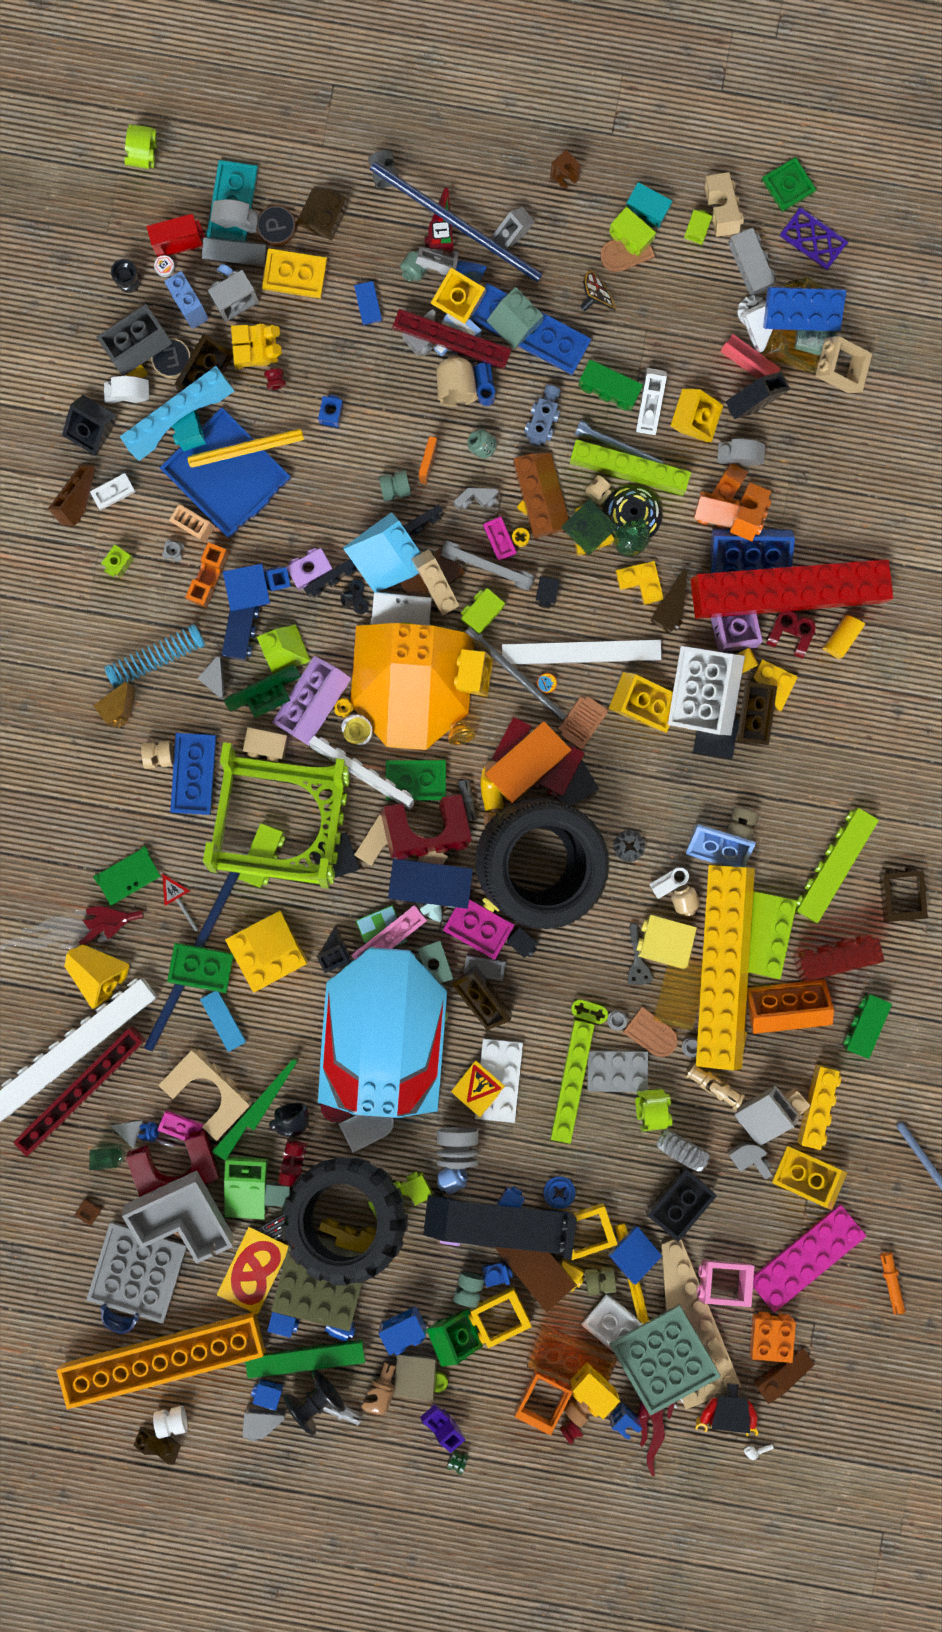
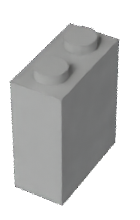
(767, 1116)

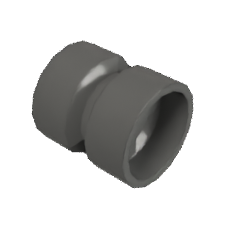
(385, 159)

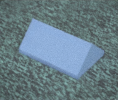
(719, 847)

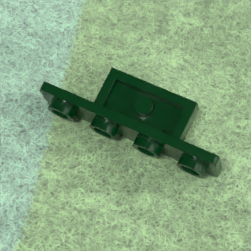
(264, 694)

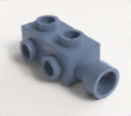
(543, 419)

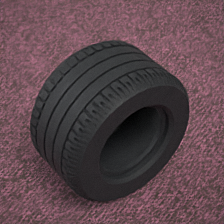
(576, 889)

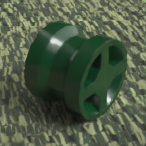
(457, 1462)

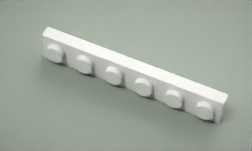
(368, 776)

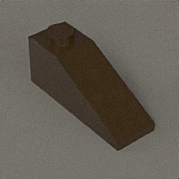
(671, 609)

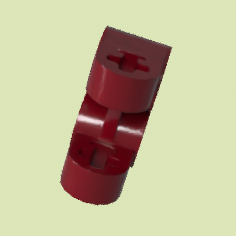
(794, 629)
(292, 1162)

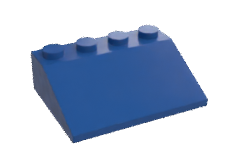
(766, 551)

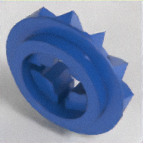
(559, 1202)

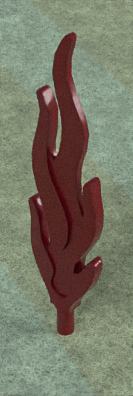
(658, 1432)

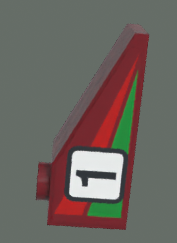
(439, 230)

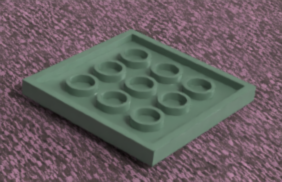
(665, 1359)

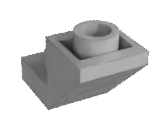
(483, 496)

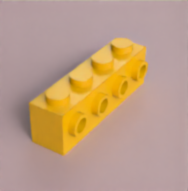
(820, 1099)

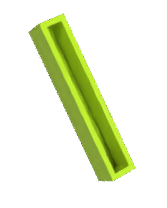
(630, 467)
(836, 864)
(572, 1081)

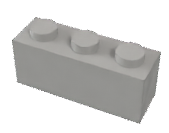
(752, 261)

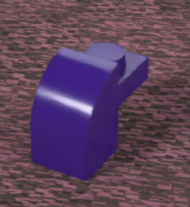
(444, 1428)

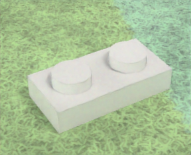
(112, 491)

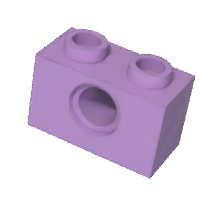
(303, 578)

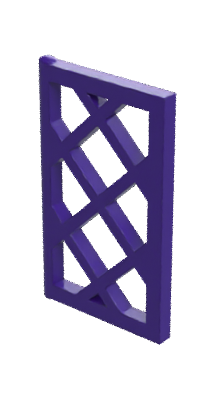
(797, 243)

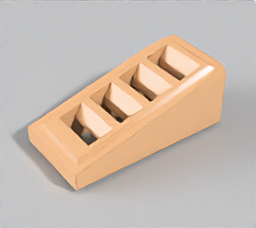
(203, 528)

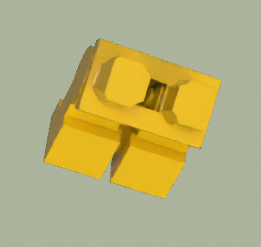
(263, 342)

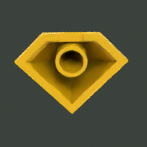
(95, 973)

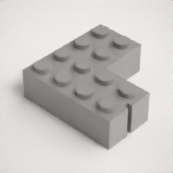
(182, 1208)

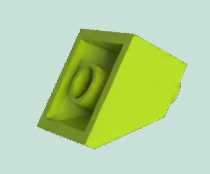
(283, 648)

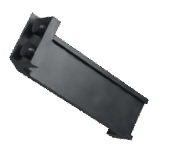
(499, 1225)

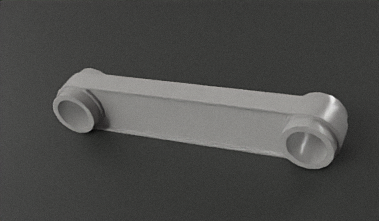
(522, 579)

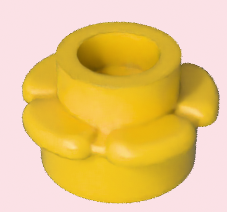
(338, 707)

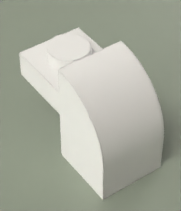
(127, 389)

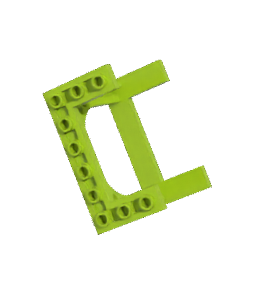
(330, 777)

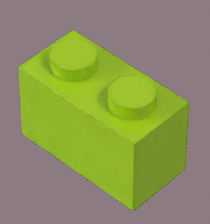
(632, 232)
(482, 611)

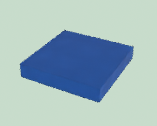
(246, 587)
(635, 1255)

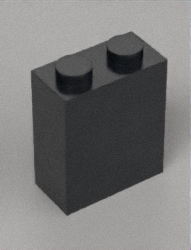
(757, 395)

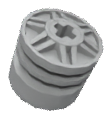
(457, 1151)

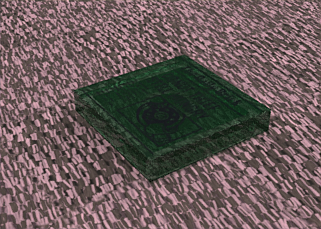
(589, 527)

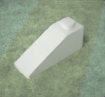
(651, 401)

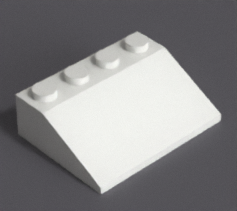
(706, 690)

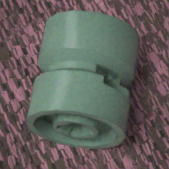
(394, 485)
(468, 1289)

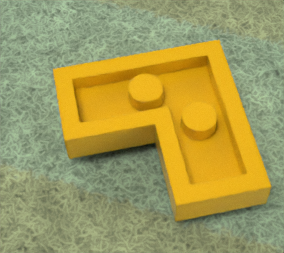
(645, 577)

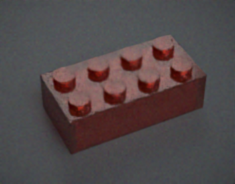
(839, 958)

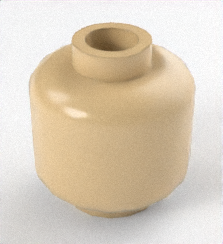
(685, 900)

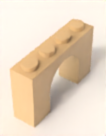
(376, 841)
(232, 1100)

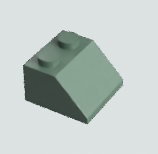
(515, 318)

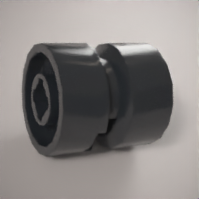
(126, 275)

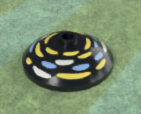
(634, 497)

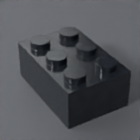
(681, 1203)

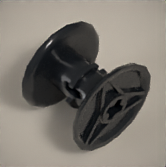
(313, 1403)

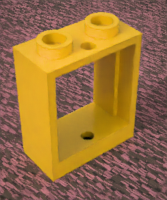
(611, 1240)
(512, 1295)

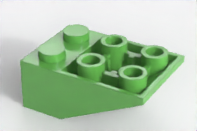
(245, 1187)

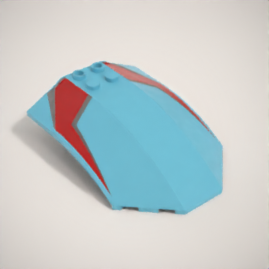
(382, 1036)

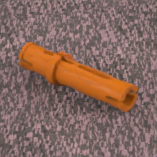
(890, 1274)

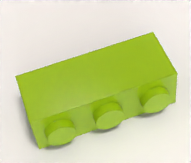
(264, 845)

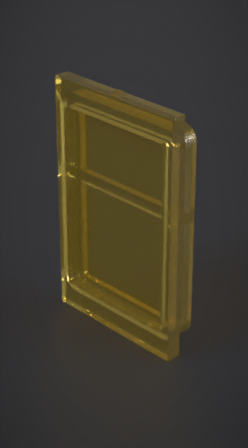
(679, 996)

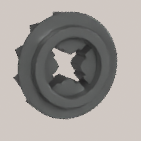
(619, 846)

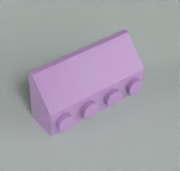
(311, 700)

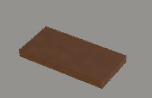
(540, 1274)

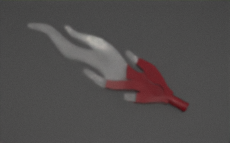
(76, 929)

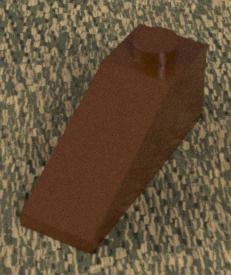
(73, 497)
(783, 1376)

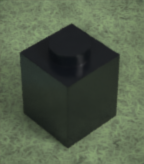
(547, 592)
(522, 943)

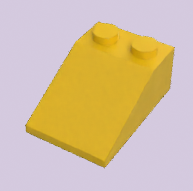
(642, 701)
(809, 1177)

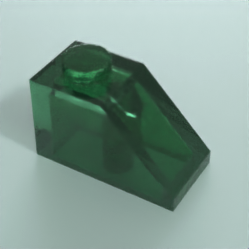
(106, 1156)

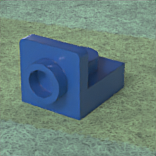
(497, 1274)

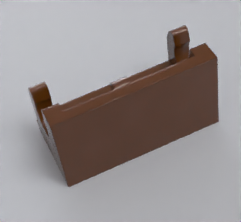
(565, 166)

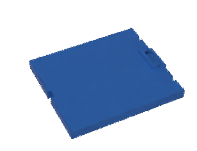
(230, 488)

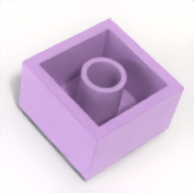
(736, 632)

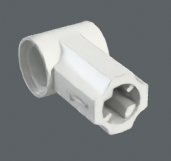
(667, 883)

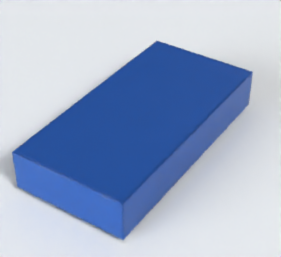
(368, 303)

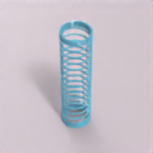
(196, 636)

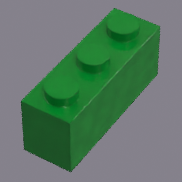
(610, 385)
(866, 1025)

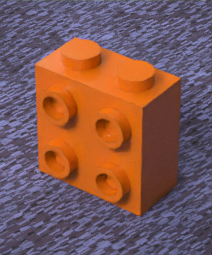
(772, 1337)

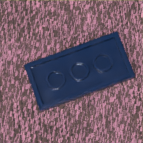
(430, 883)

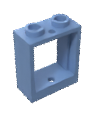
(186, 300)

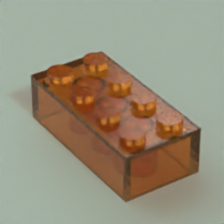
(564, 1355)

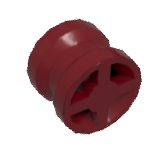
(275, 379)
(571, 1431)

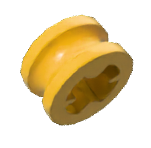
(519, 543)

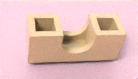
(721, 191)
(435, 582)

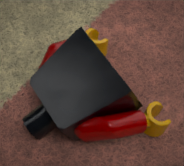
(729, 1413)

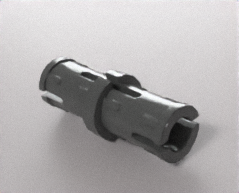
(468, 799)

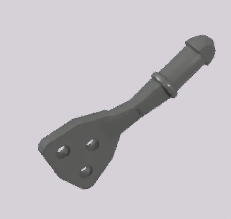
(638, 963)

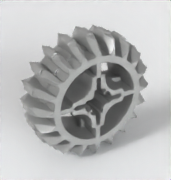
(683, 1150)

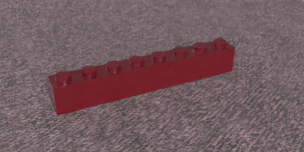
(79, 1091)

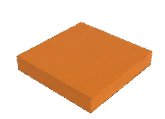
(428, 460)

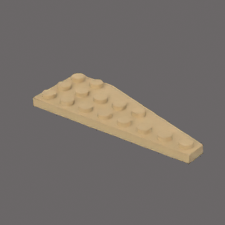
(681, 1289)

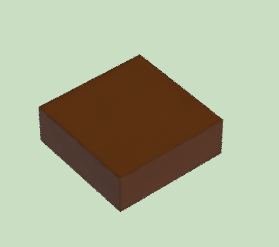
(88, 1211)

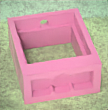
(745, 1284)

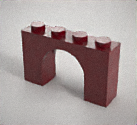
(559, 777)
(404, 842)
(149, 1178)

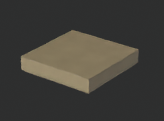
(415, 1376)

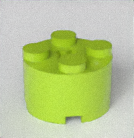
(139, 146)
(653, 1109)

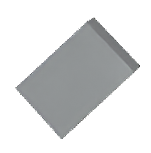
(214, 677)

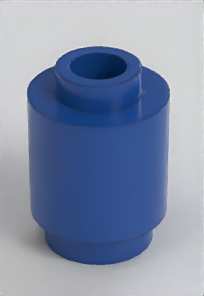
(341, 1334)

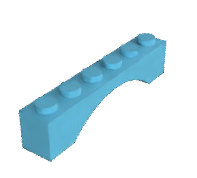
(146, 434)

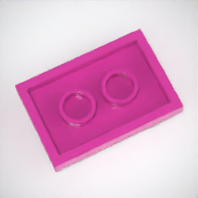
(479, 928)

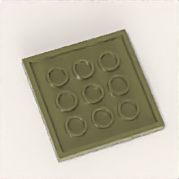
(316, 1300)

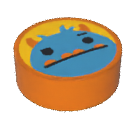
(546, 683)

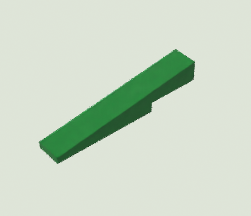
(254, 1114)
(307, 1359)

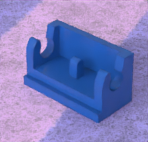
(624, 1417)

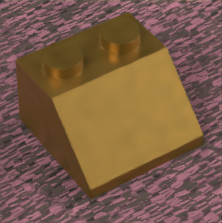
(117, 705)

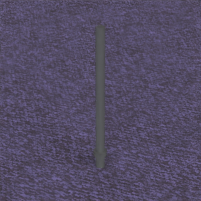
(477, 638)

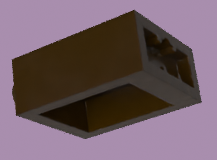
(888, 916)

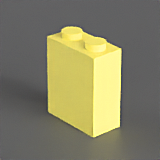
(666, 941)

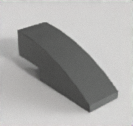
(233, 251)

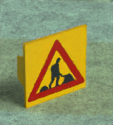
(478, 1089)

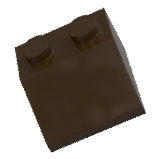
(323, 212)

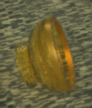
(460, 733)

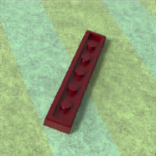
(451, 338)

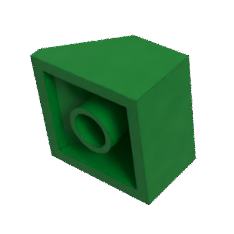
(454, 1338)

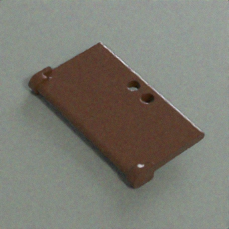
(416, 587)

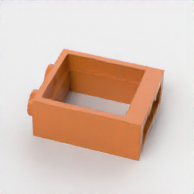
(535, 1420)

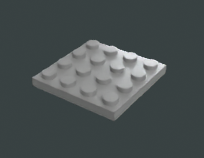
(136, 1277)

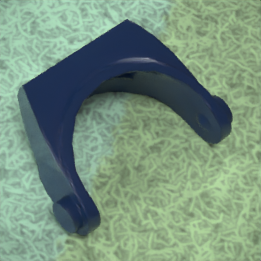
(117, 1323)

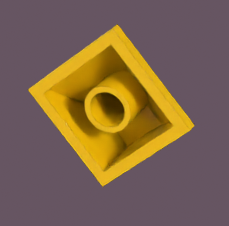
(458, 296)

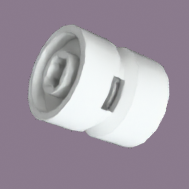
(169, 1422)

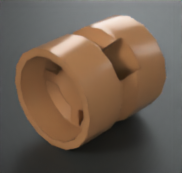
(578, 1412)

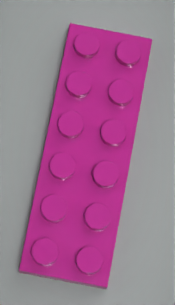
(807, 1258)

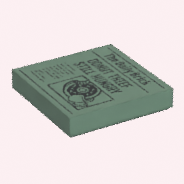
(812, 340)

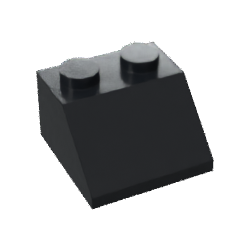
(88, 424)

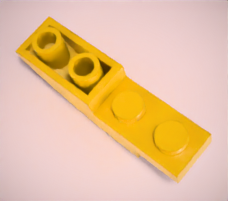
(347, 1236)

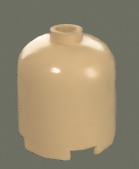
(455, 382)

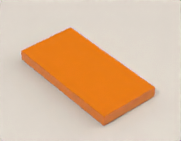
(528, 762)

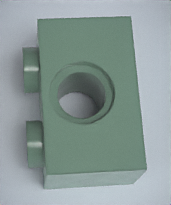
(435, 950)

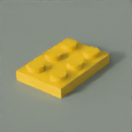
(294, 273)

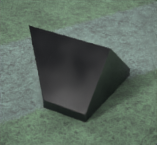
(334, 952)

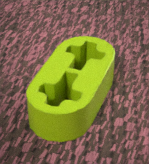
(591, 1006)

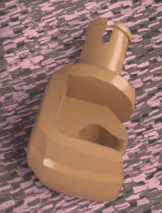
(383, 1390)

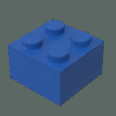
(403, 1331)

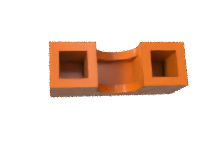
(751, 512)
(211, 567)

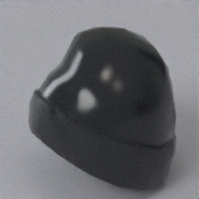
(290, 1119)

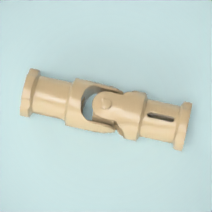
(716, 1086)

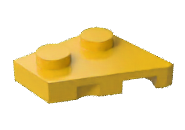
(773, 675)

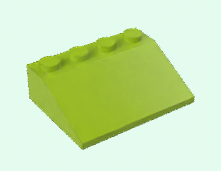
(770, 933)

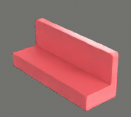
(748, 358)

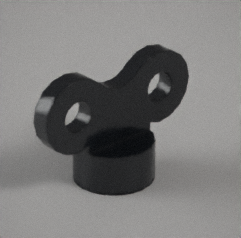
(354, 597)

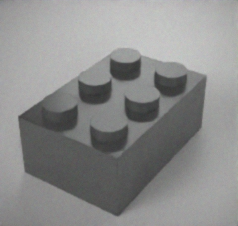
(134, 340)

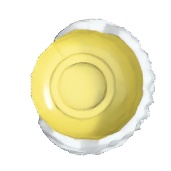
(357, 729)

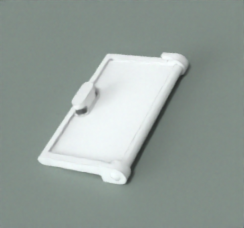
(406, 609)

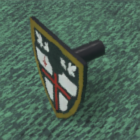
(596, 292)

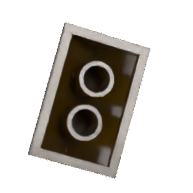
(203, 358)
(757, 713)
(482, 999)

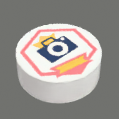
(164, 266)

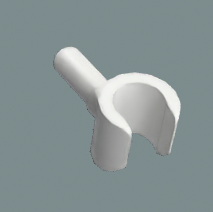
(753, 1454)

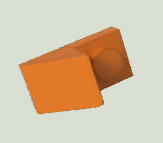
(730, 481)

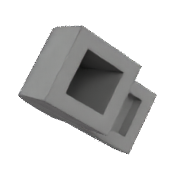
(234, 213)
(741, 450)
(747, 1154)

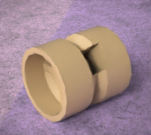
(157, 754)

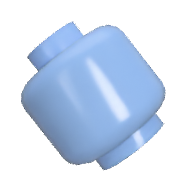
(452, 1180)

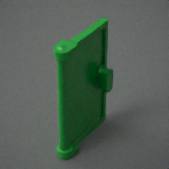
(131, 872)

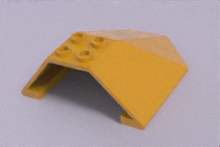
(407, 682)

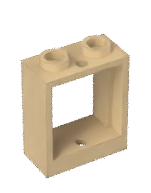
(857, 370)

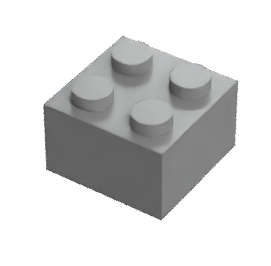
(233, 295)

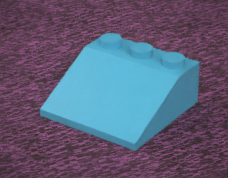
(384, 554)

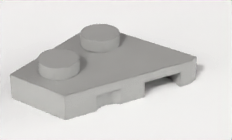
(436, 260)

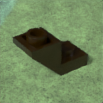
(149, 1444)

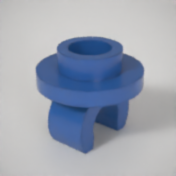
(151, 1132)

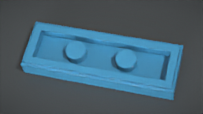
(223, 1020)

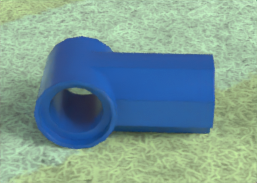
(484, 383)

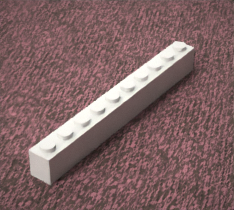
(75, 1046)

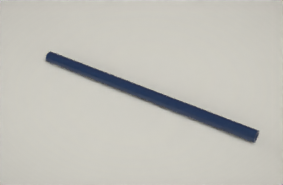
(455, 221)
(200, 942)

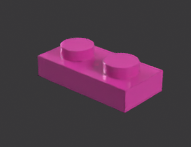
(499, 539)
(177, 1125)

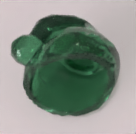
(632, 537)

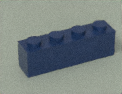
(239, 634)

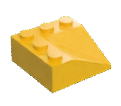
(266, 951)

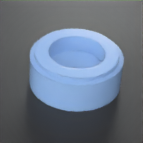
(224, 271)

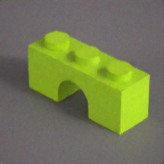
(414, 1187)

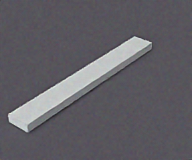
(582, 652)

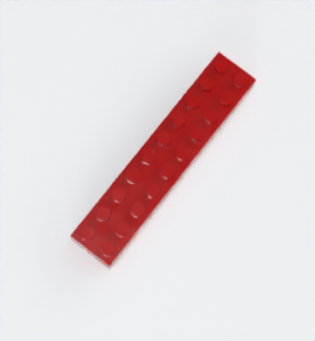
(791, 589)

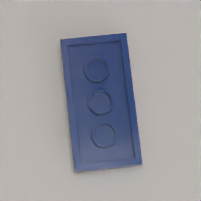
(804, 308)
(193, 774)

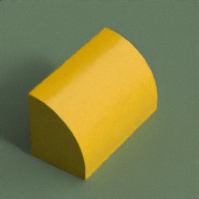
(843, 636)

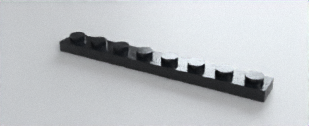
(348, 568)

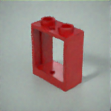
(176, 235)

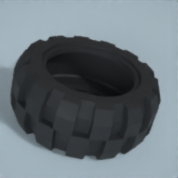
(300, 1232)

